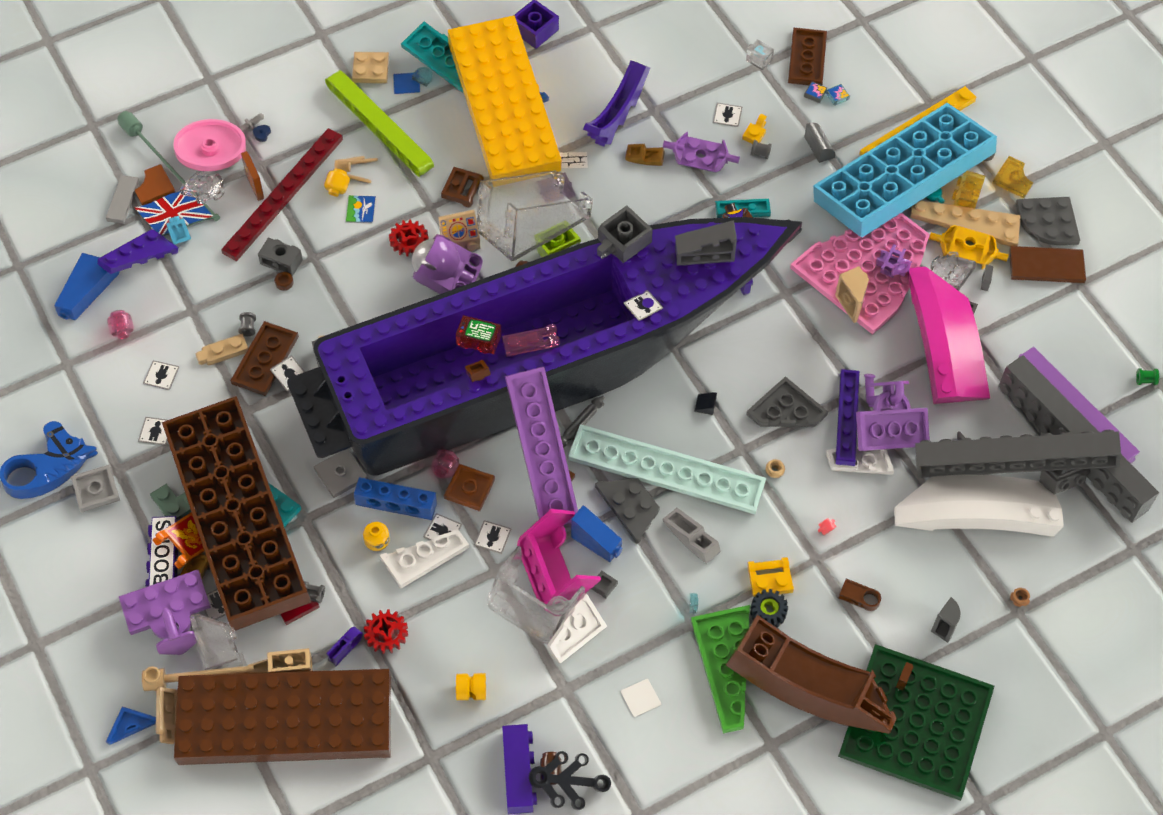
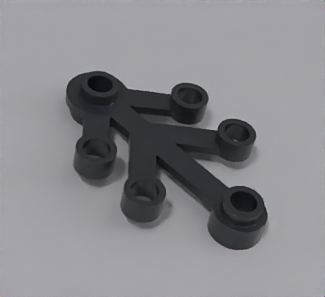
(565, 780)

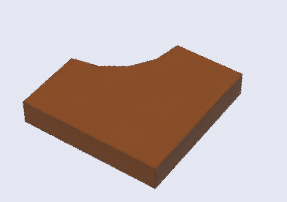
(154, 186)

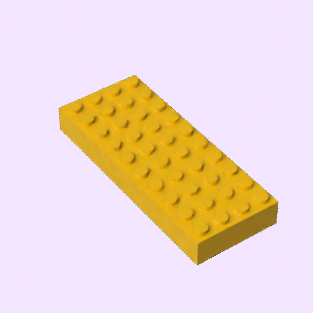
(503, 99)

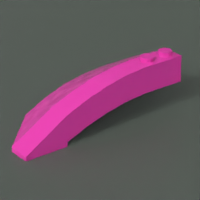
(948, 339)

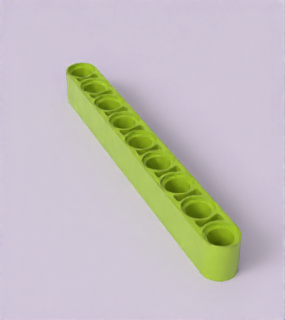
(379, 123)

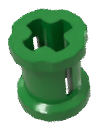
(1147, 376)

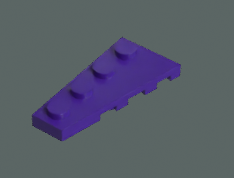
(137, 251)

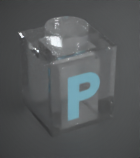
(759, 54)

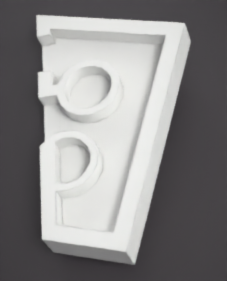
(576, 630)

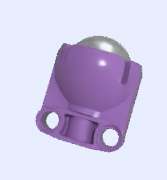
(444, 264)

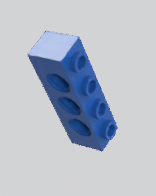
(395, 498)

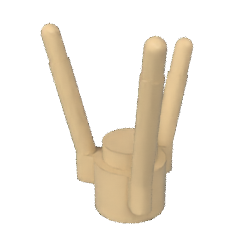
(345, 164)

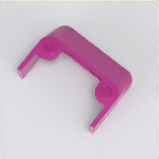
(544, 559)

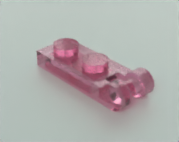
(530, 340)

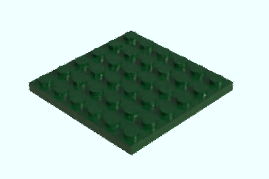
(934, 728)

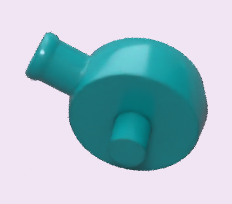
(936, 196)

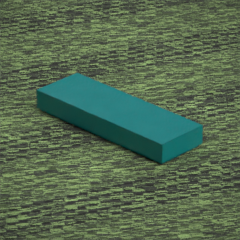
(756, 207)

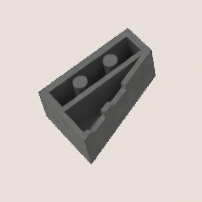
(707, 245)

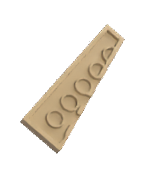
(998, 224)

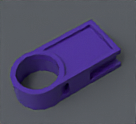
(344, 645)

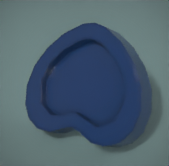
(261, 132)

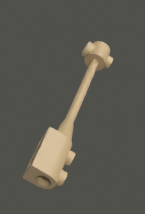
(280, 661)

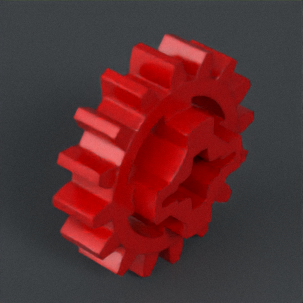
(408, 237)
(394, 628)

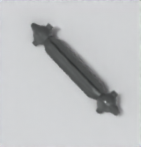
(582, 419)

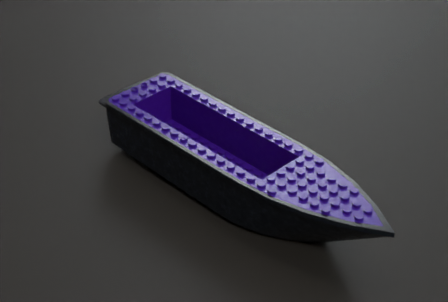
(401, 382)

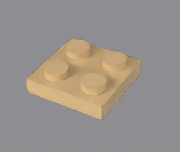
(370, 67)

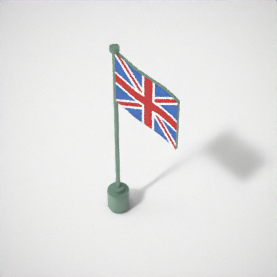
(172, 205)

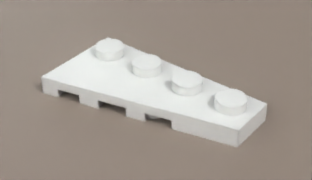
(415, 561)

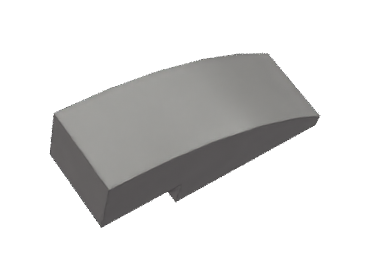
(692, 535)

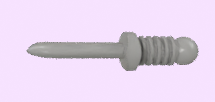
(250, 124)

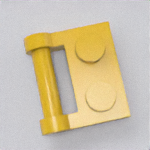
(777, 581)

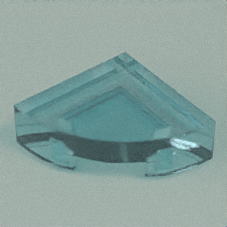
(693, 602)

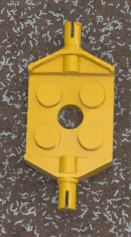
(982, 251)

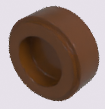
(284, 281)

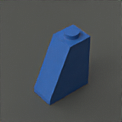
(595, 534)

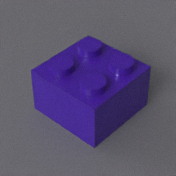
(536, 23)

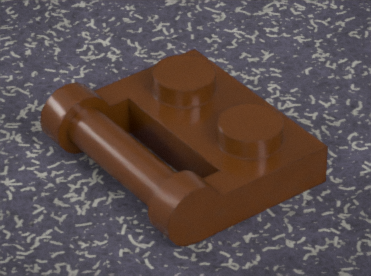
(456, 184)

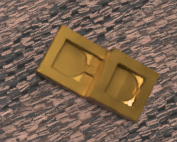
(647, 156)

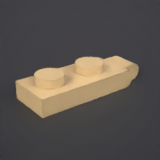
(222, 350)
(166, 714)

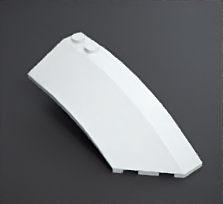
(981, 504)

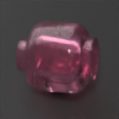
(120, 324)
(445, 464)

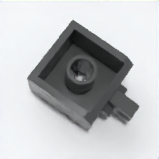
(623, 235)

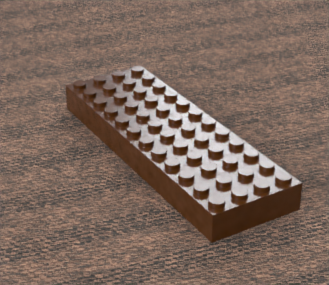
(235, 514)

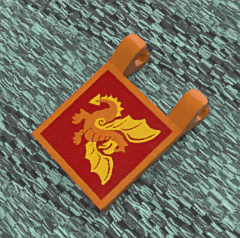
(184, 537)

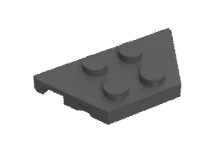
(630, 504)

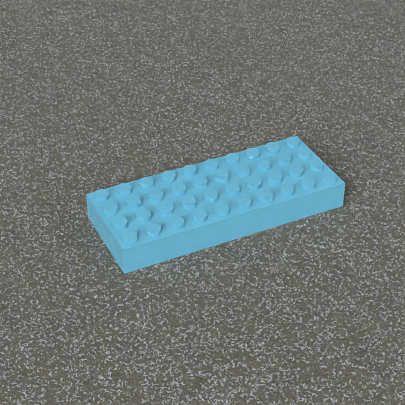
(904, 169)

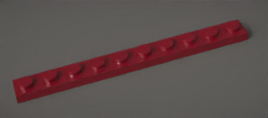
(281, 195)

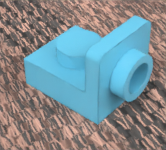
(178, 230)

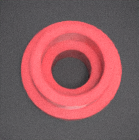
(826, 526)

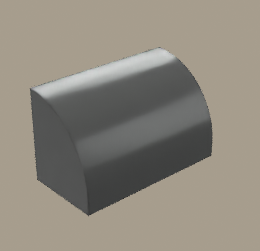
(818, 142)
(947, 620)

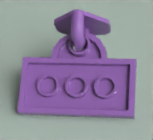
(892, 420)
(166, 607)

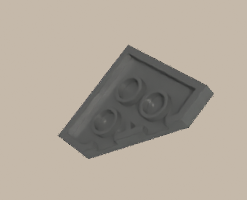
(787, 407)

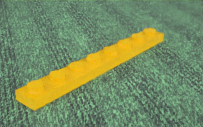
(959, 100)

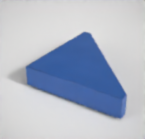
(128, 723)

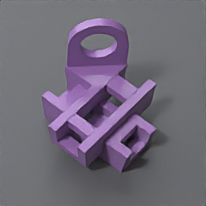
(892, 263)

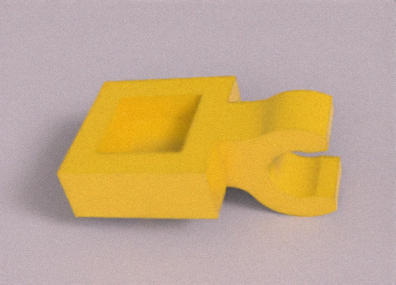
(755, 131)

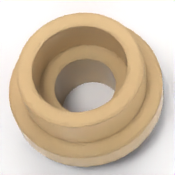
(775, 463)

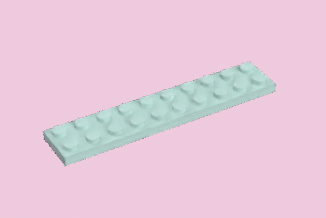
(667, 469)

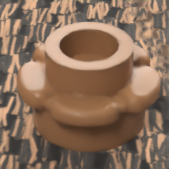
(1020, 592)

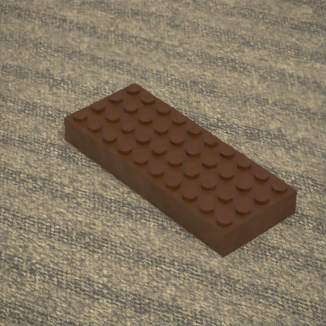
(283, 716)

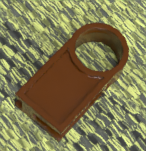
(854, 593)

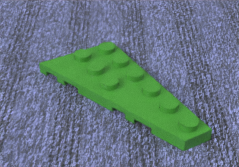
(717, 639)

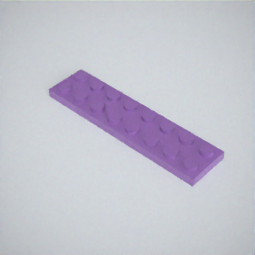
(541, 441)

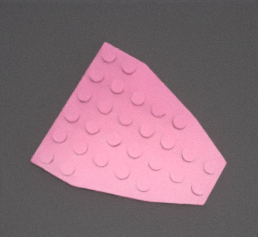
(884, 294)

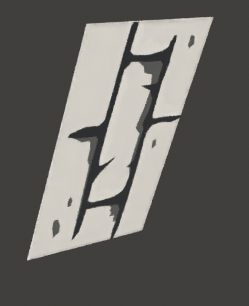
(574, 160)

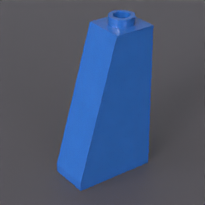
(83, 287)

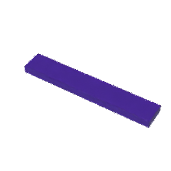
(847, 417)

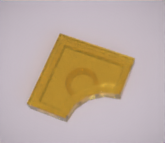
(1012, 177)

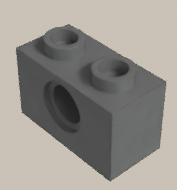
(271, 256)

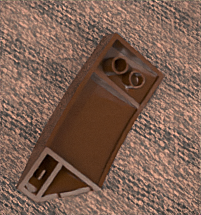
(810, 679)

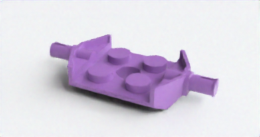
(688, 147)

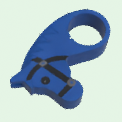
(53, 468)

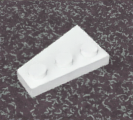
(866, 462)

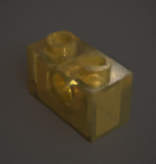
(969, 189)

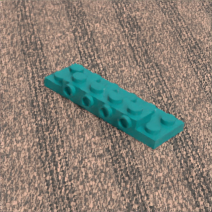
(433, 51)

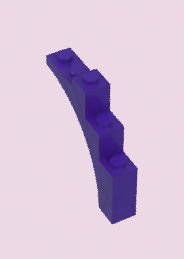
(615, 113)

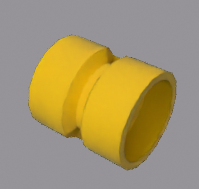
(471, 686)

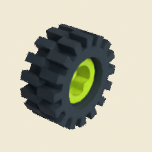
(777, 602)

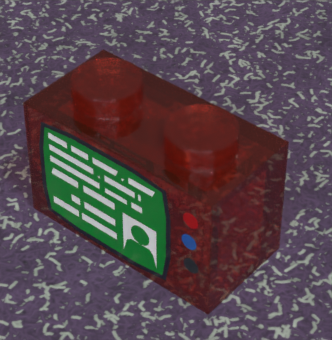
(478, 335)

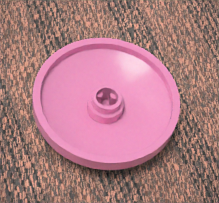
(209, 145)

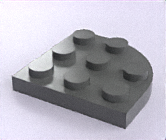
(1049, 220)

